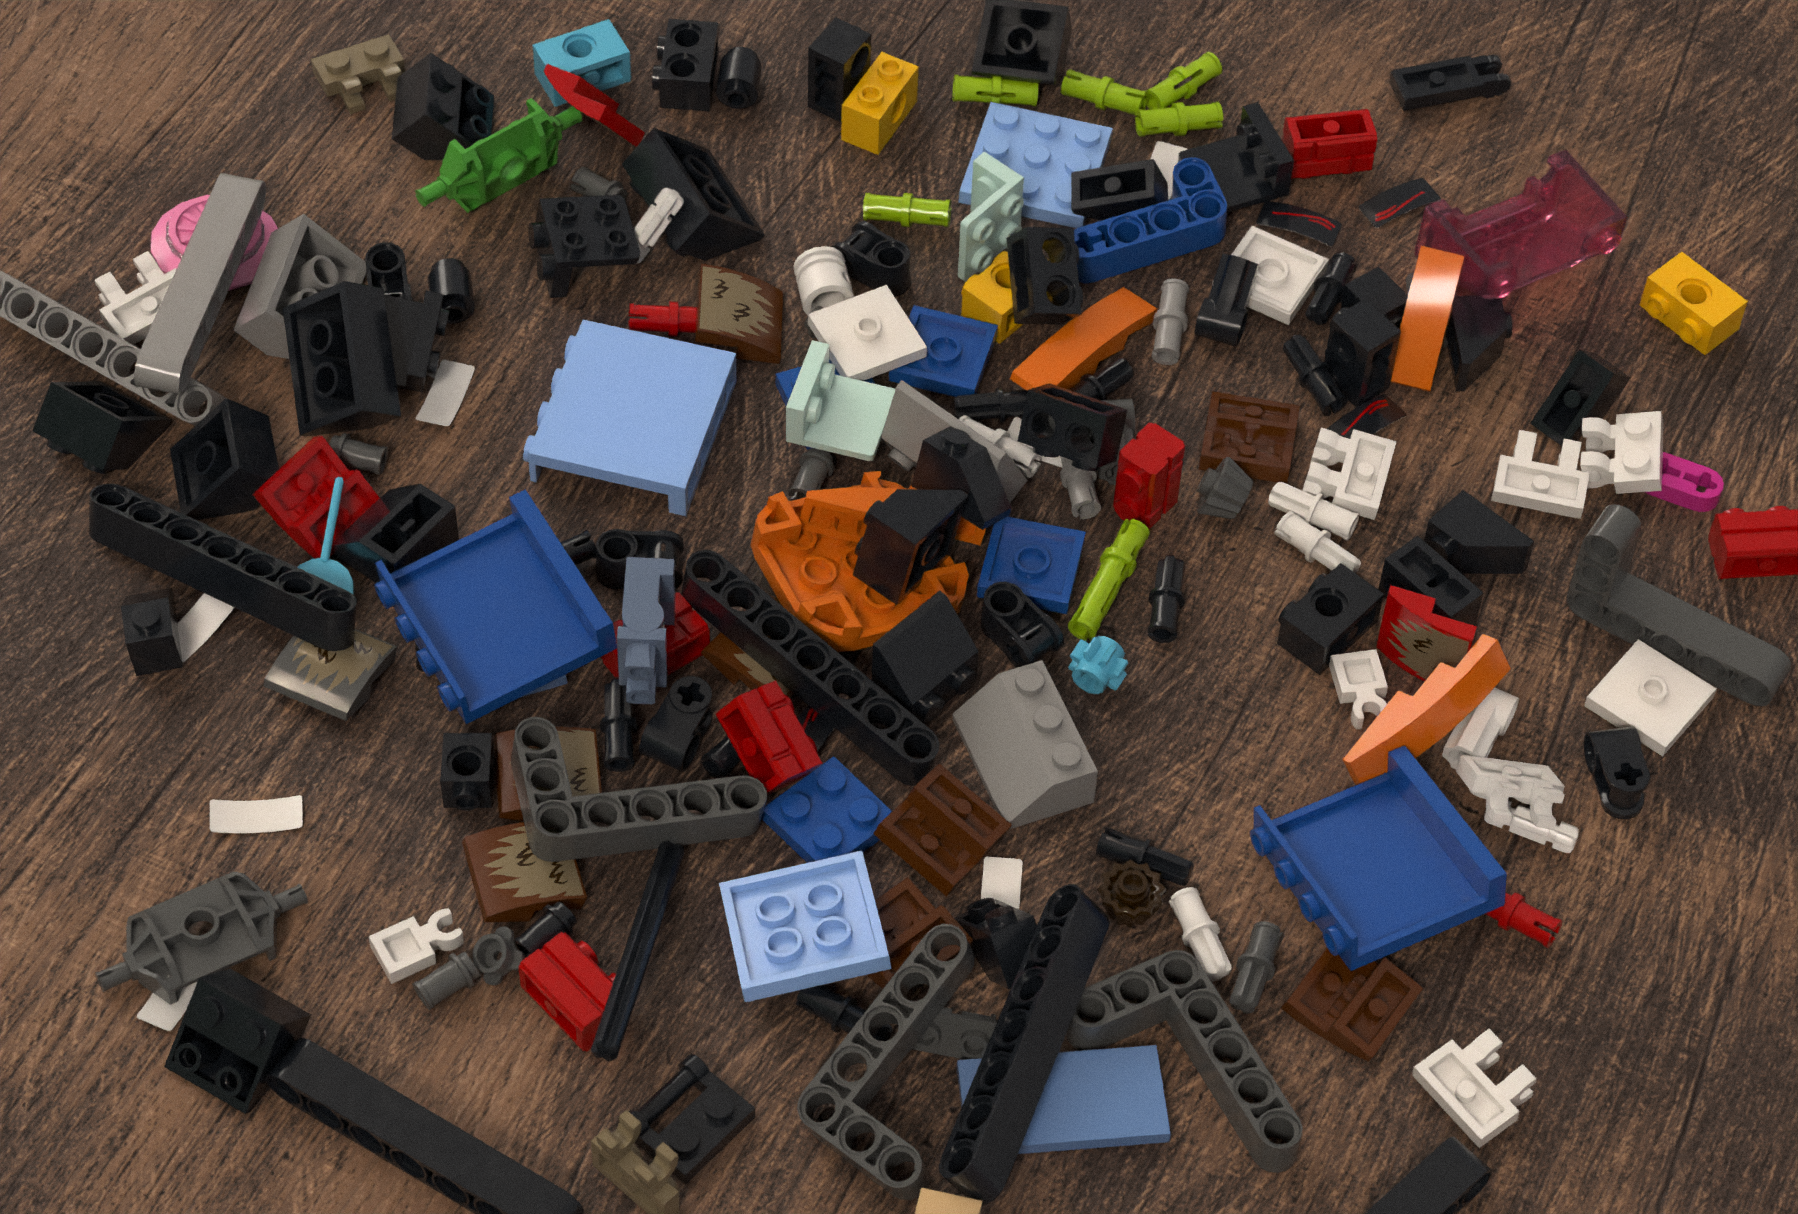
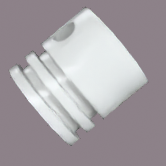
(822, 278)

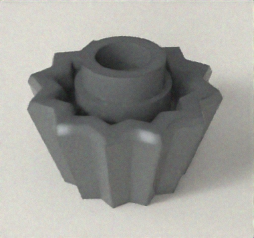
(1223, 490)

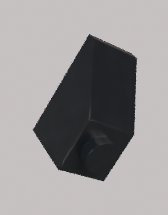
(1117, 189)
(1475, 337)
(1583, 391)
(959, 463)
(1477, 538)
(152, 631)

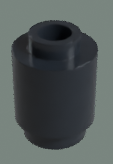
(739, 78)
(455, 282)

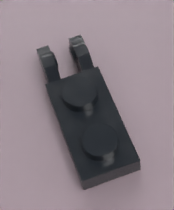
(1449, 81)

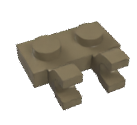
(358, 65)
(624, 1166)

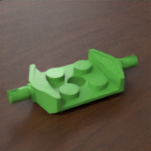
(480, 171)

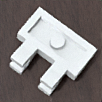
(134, 313)
(1637, 449)
(1363, 472)
(1542, 485)
(1502, 779)
(1467, 1094)

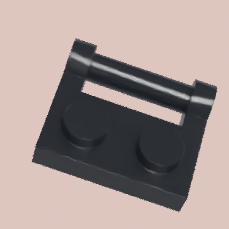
(702, 1127)

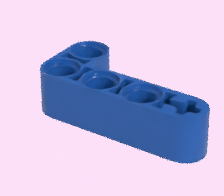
(1158, 232)

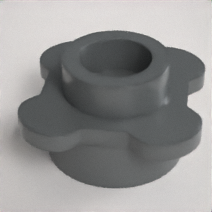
(486, 953)

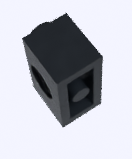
(1329, 617)

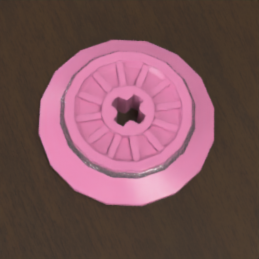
(177, 226)

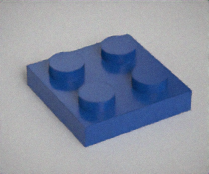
(955, 353)
(1034, 558)
(826, 814)

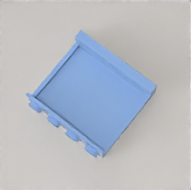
(633, 411)

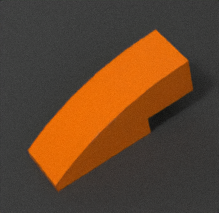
(1426, 317)

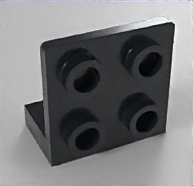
(1249, 165)

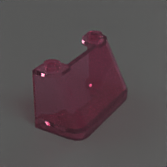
(1529, 235)

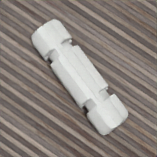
(657, 220)
(1562, 836)

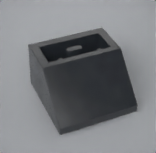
(438, 106)
(398, 530)
(234, 1038)

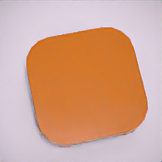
(817, 581)

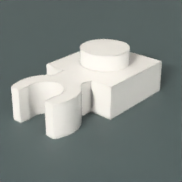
(1361, 681)
(411, 948)

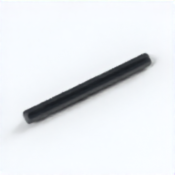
(637, 951)

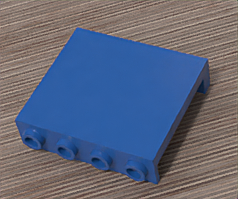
(497, 612)
(1381, 863)

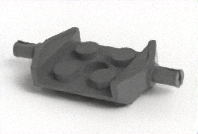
(171, 958)

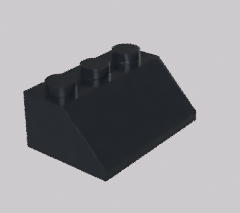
(712, 212)
(341, 360)

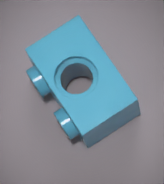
(589, 52)

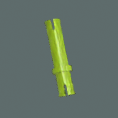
(1116, 565)

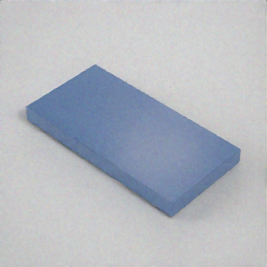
(1094, 1100)

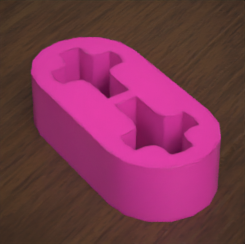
(1681, 481)

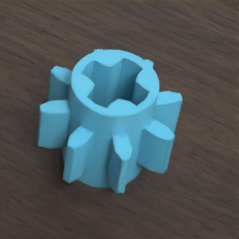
(1098, 664)

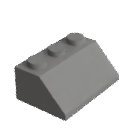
(295, 265)
(916, 417)
(1026, 746)

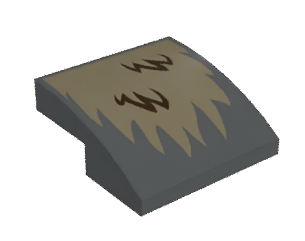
(331, 679)

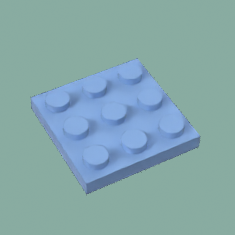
(1044, 153)
(804, 926)

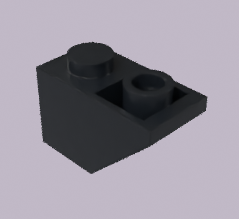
(999, 937)

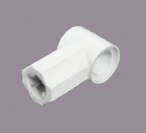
(1481, 727)

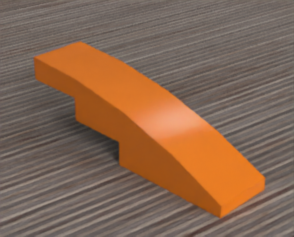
(1085, 341)
(842, 512)
(1432, 711)

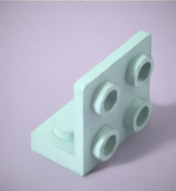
(993, 214)
(835, 410)

